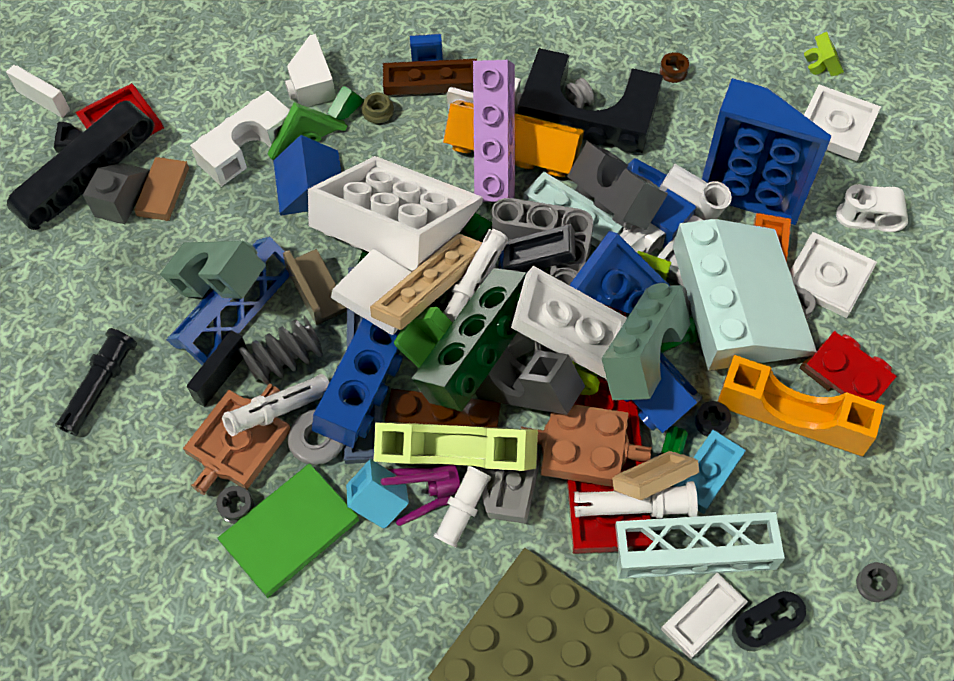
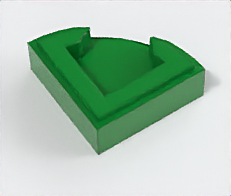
(345, 103)

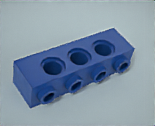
(347, 422)

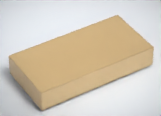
(655, 475)

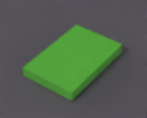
(288, 530)

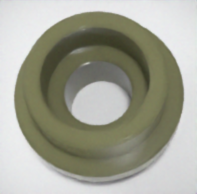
(376, 101)

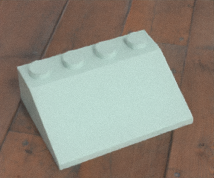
(740, 293)

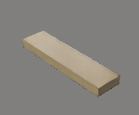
(426, 283)

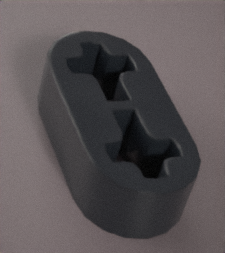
(764, 612)

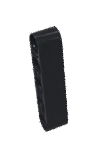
(71, 170)

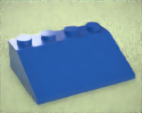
(764, 151)

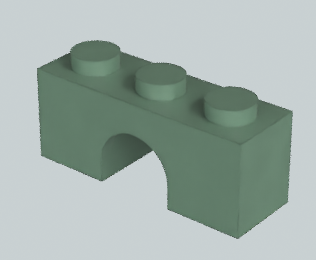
(222, 265)

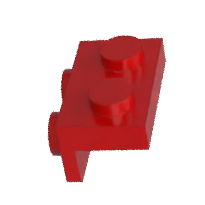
(849, 369)

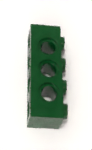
(472, 342)

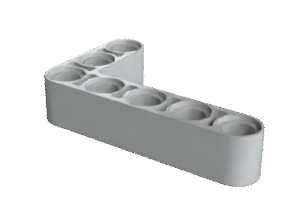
(527, 217)

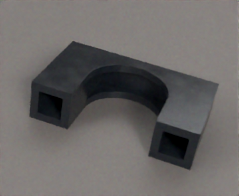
(620, 126)

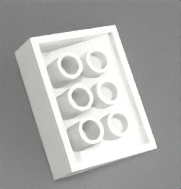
(390, 210)

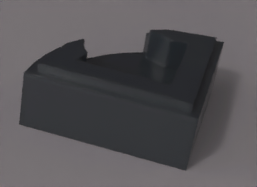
(65, 135)

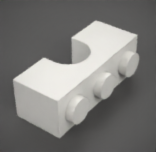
(220, 149)

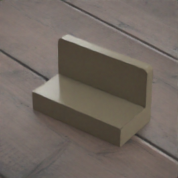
(314, 285)

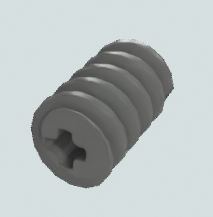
(282, 351)

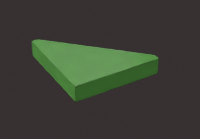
(304, 122)

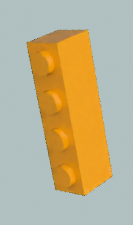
(536, 140)

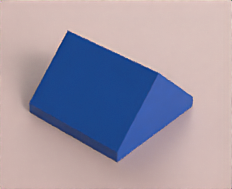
(300, 168)

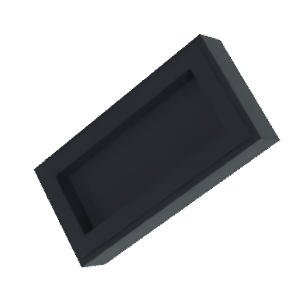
(540, 249)
(216, 369)

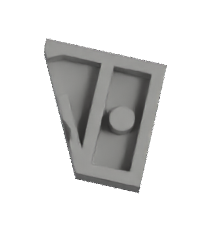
(510, 492)

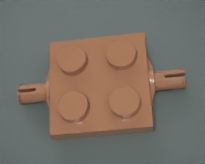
(587, 445)
(238, 456)

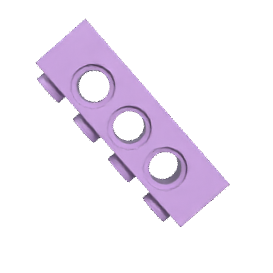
(494, 129)

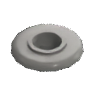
(309, 453)

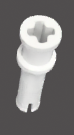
(668, 501)

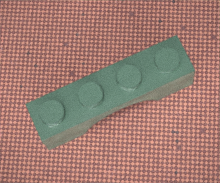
(634, 354)

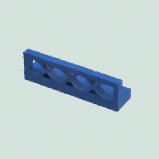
(212, 304)

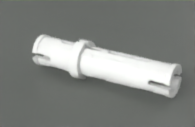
(477, 272)
(264, 409)

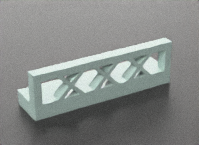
(701, 560)

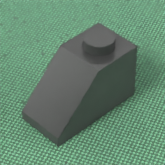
(115, 191)

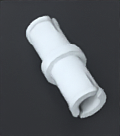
(462, 506)

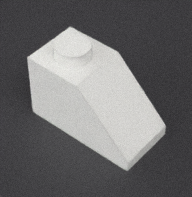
(310, 75)

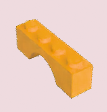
(837, 421)

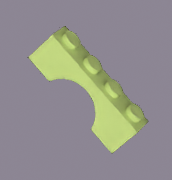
(456, 445)

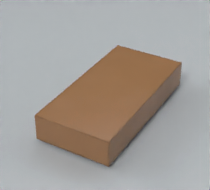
(161, 188)

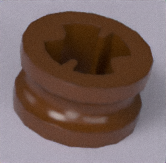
(681, 63)

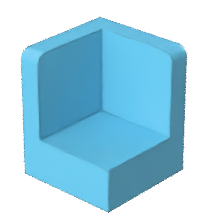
(372, 499)

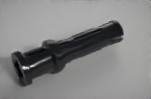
(103, 367)

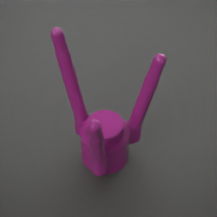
(439, 480)

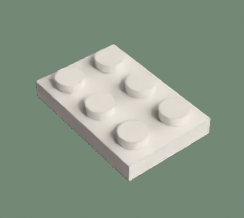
(566, 320)

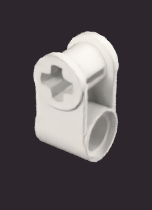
(877, 208)

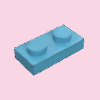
(716, 463)

